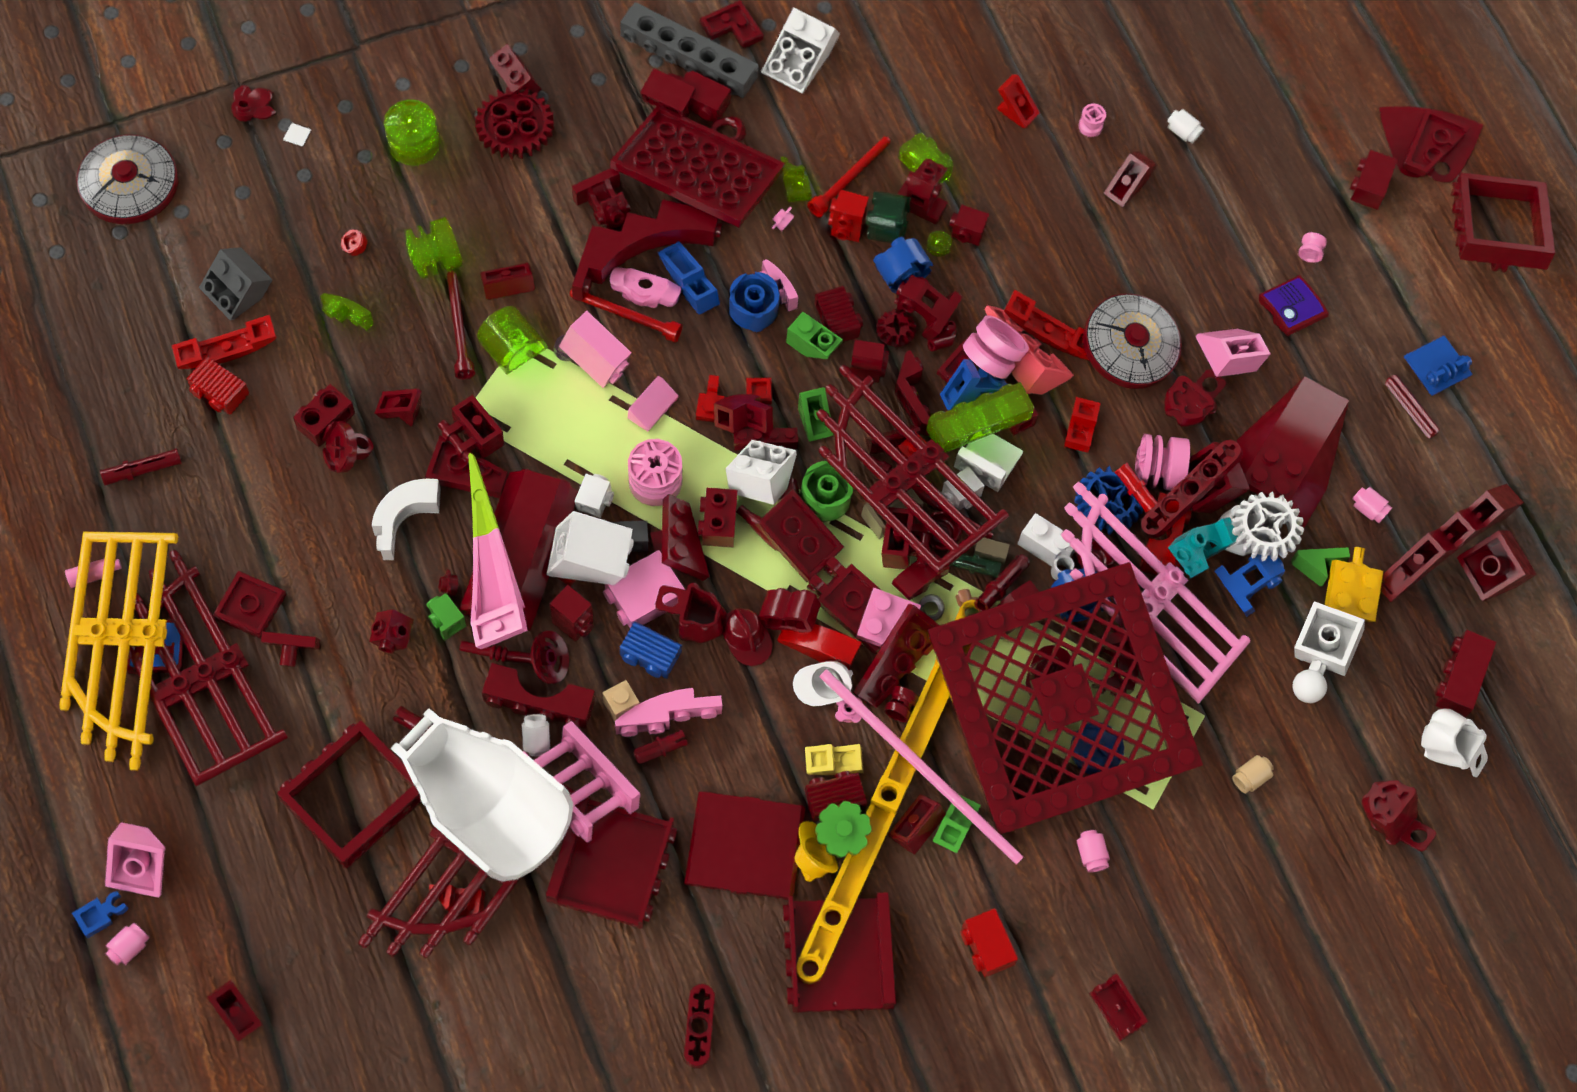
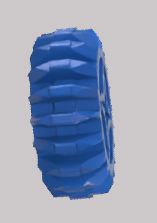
(1112, 486)

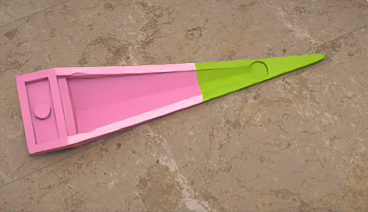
(495, 596)

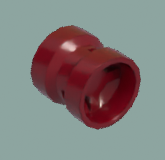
(901, 704)

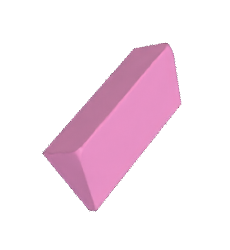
(652, 404)

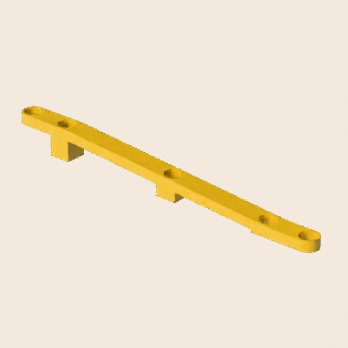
(881, 814)

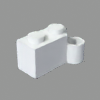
(1047, 544)

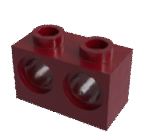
(318, 410)

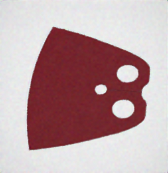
(1400, 127)

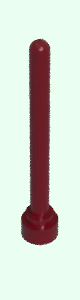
(464, 366)

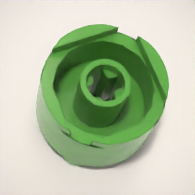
(826, 491)

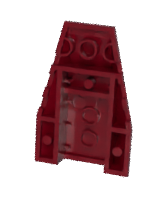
(1295, 446)

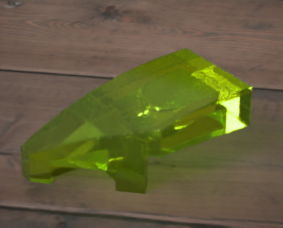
(795, 182)

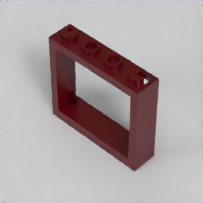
(1497, 251)
(379, 826)

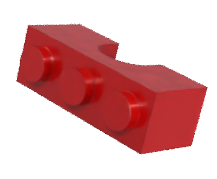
(1160, 547)

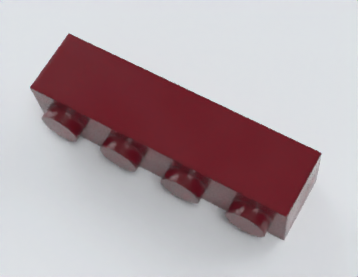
(778, 436)

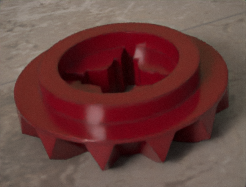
(887, 332)

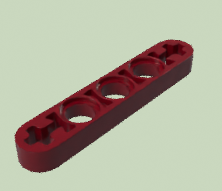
(1195, 476)

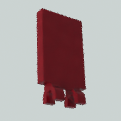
(844, 596)

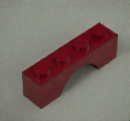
(505, 690)

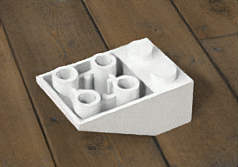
(800, 50)

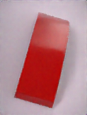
(1045, 327)
(227, 346)

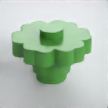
(843, 829)

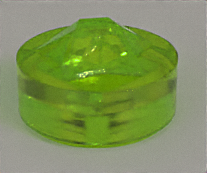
(939, 243)

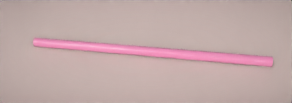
(921, 767)

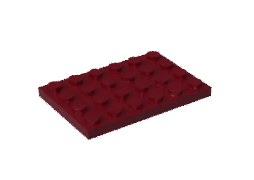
(697, 165)

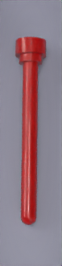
(819, 204)
(671, 330)

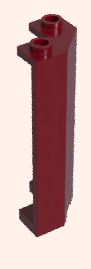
(527, 521)

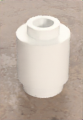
(1185, 126)
(535, 734)

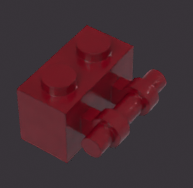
(476, 426)
(895, 550)

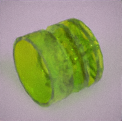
(411, 132)
(433, 248)

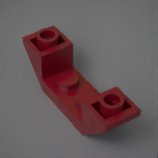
(907, 394)

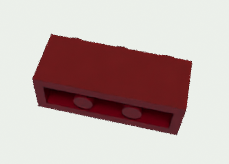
(1464, 673)

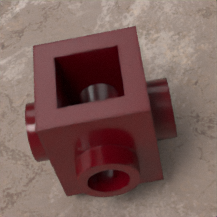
(391, 631)

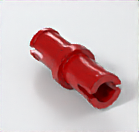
(1136, 487)

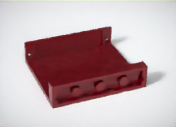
(860, 967)

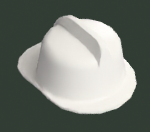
(814, 690)

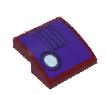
(1293, 305)

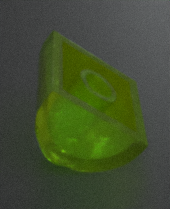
(510, 338)

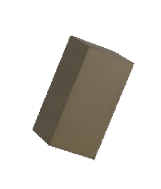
(992, 550)

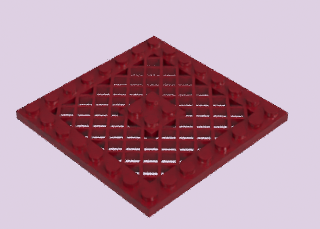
(1065, 698)

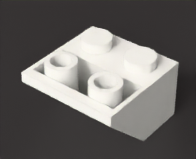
(761, 471)

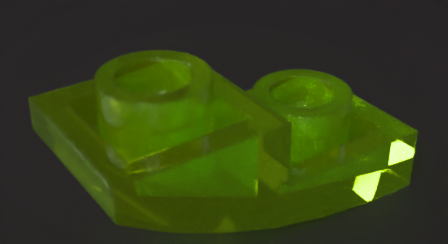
(344, 308)

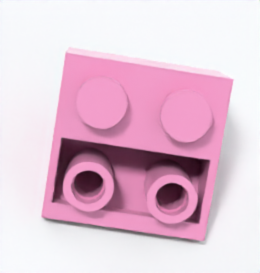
(1233, 351)

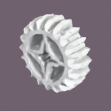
(1274, 545)

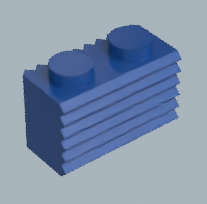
(650, 650)

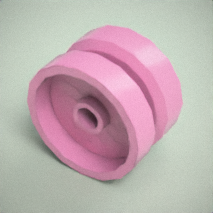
(995, 347)

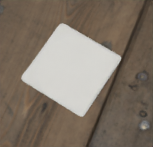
(297, 134)

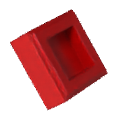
(760, 387)

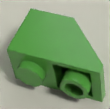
(812, 338)

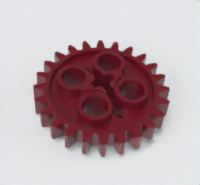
(514, 123)

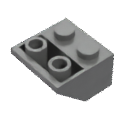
(234, 282)

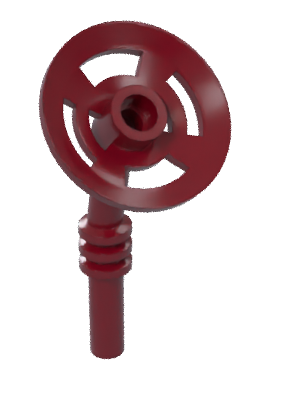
(540, 658)

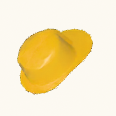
(812, 856)

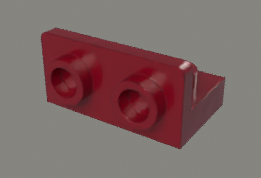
(513, 70)

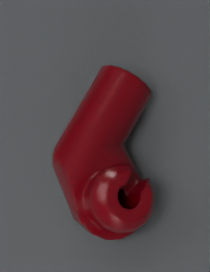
(945, 338)

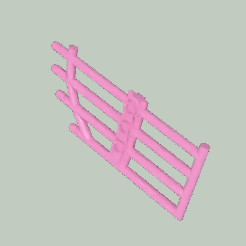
(1156, 594)

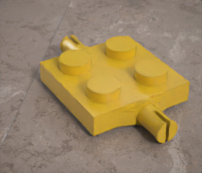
(1354, 587)

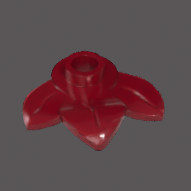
(252, 103)

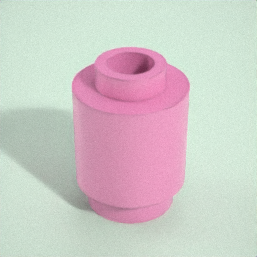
(1371, 504)
(1093, 851)
(126, 944)

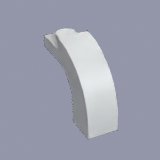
(400, 503)

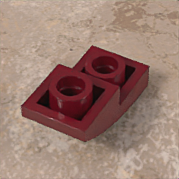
(916, 580)

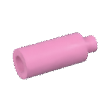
(95, 572)

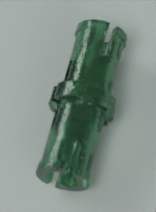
(992, 567)

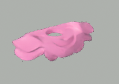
(661, 292)

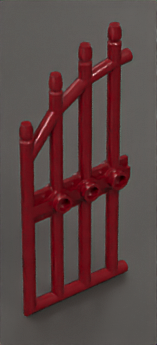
(904, 476)
(200, 676)
(450, 922)

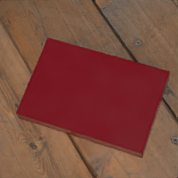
(799, 535)

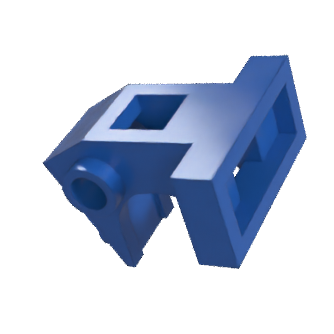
(975, 384)
(1239, 586)

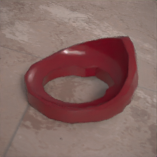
(735, 123)

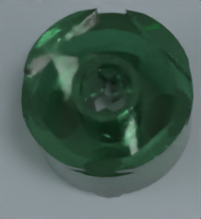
(888, 216)

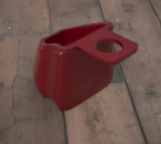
(1190, 401)
(698, 610)
(1394, 811)

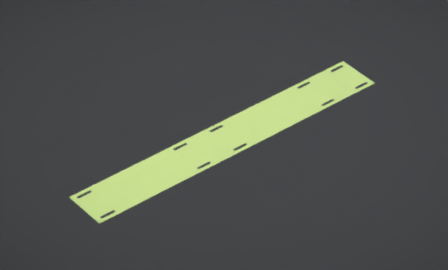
(570, 417)

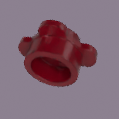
(448, 583)

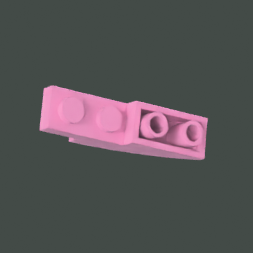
(655, 712)

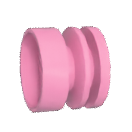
(1158, 462)
(654, 484)

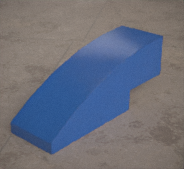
(690, 277)

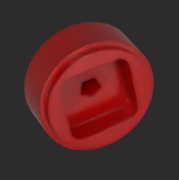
(354, 242)

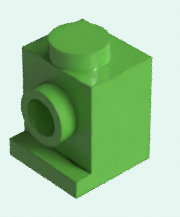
(445, 616)

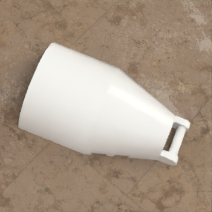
(486, 796)

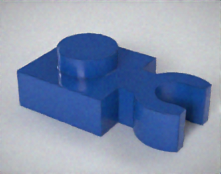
(96, 916)

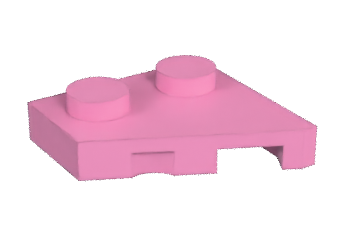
(881, 616)

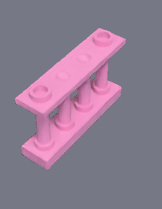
(606, 776)

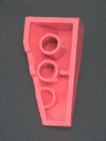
(1036, 369)

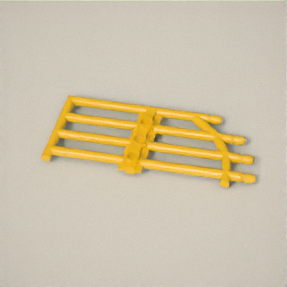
(116, 632)

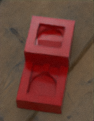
(1082, 424)

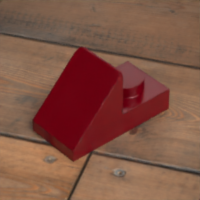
(400, 404)
(234, 1010)

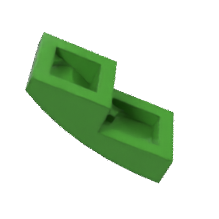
(954, 827)

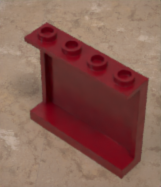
(615, 869)

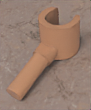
(963, 596)

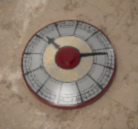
(127, 179)
(1132, 341)

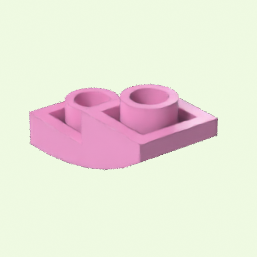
(786, 290)

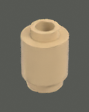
(1253, 774)

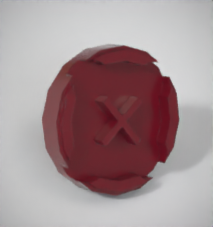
(342, 447)

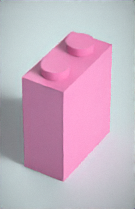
(595, 350)
(638, 591)

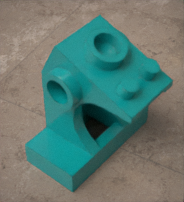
(1194, 546)

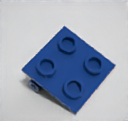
(1439, 365)

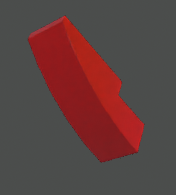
(822, 644)

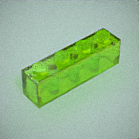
(980, 417)

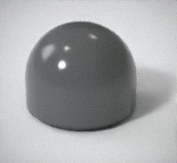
(938, 601)

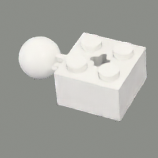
(1325, 655)

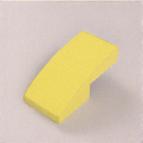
(833, 760)

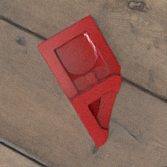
(451, 895)

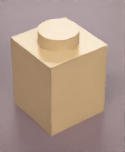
(619, 699)

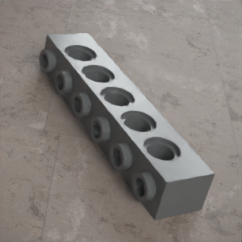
(652, 30)

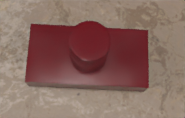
(290, 645)

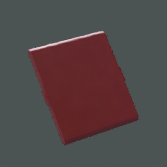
(744, 845)

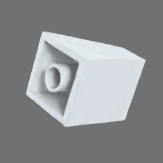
(590, 550)

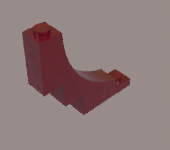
(611, 248)
(1439, 544)

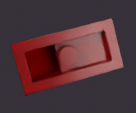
(1017, 102)

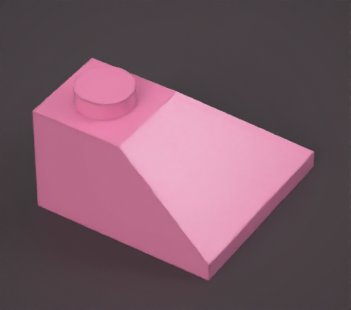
(135, 860)

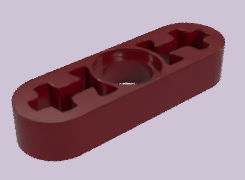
(690, 1045)

